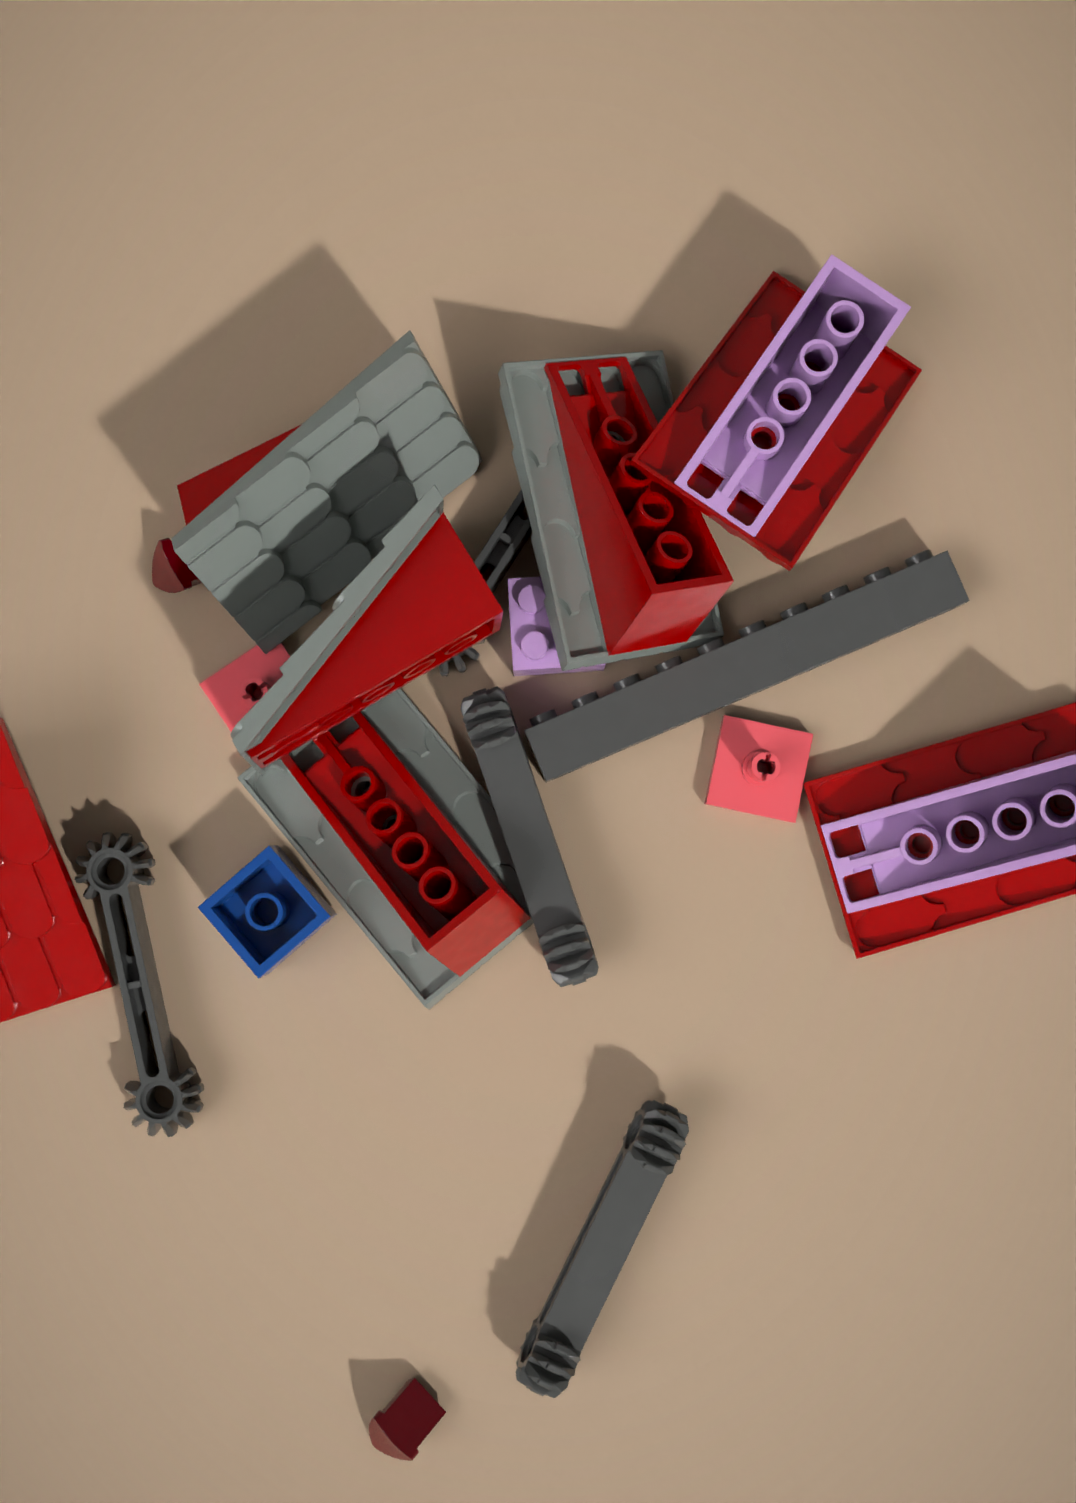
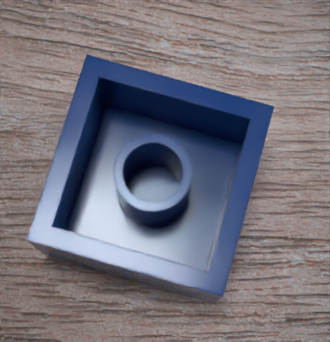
(267, 910)

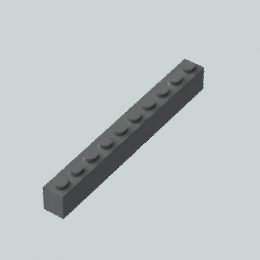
(746, 665)

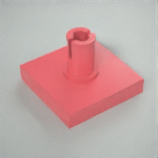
(244, 682)
(758, 769)

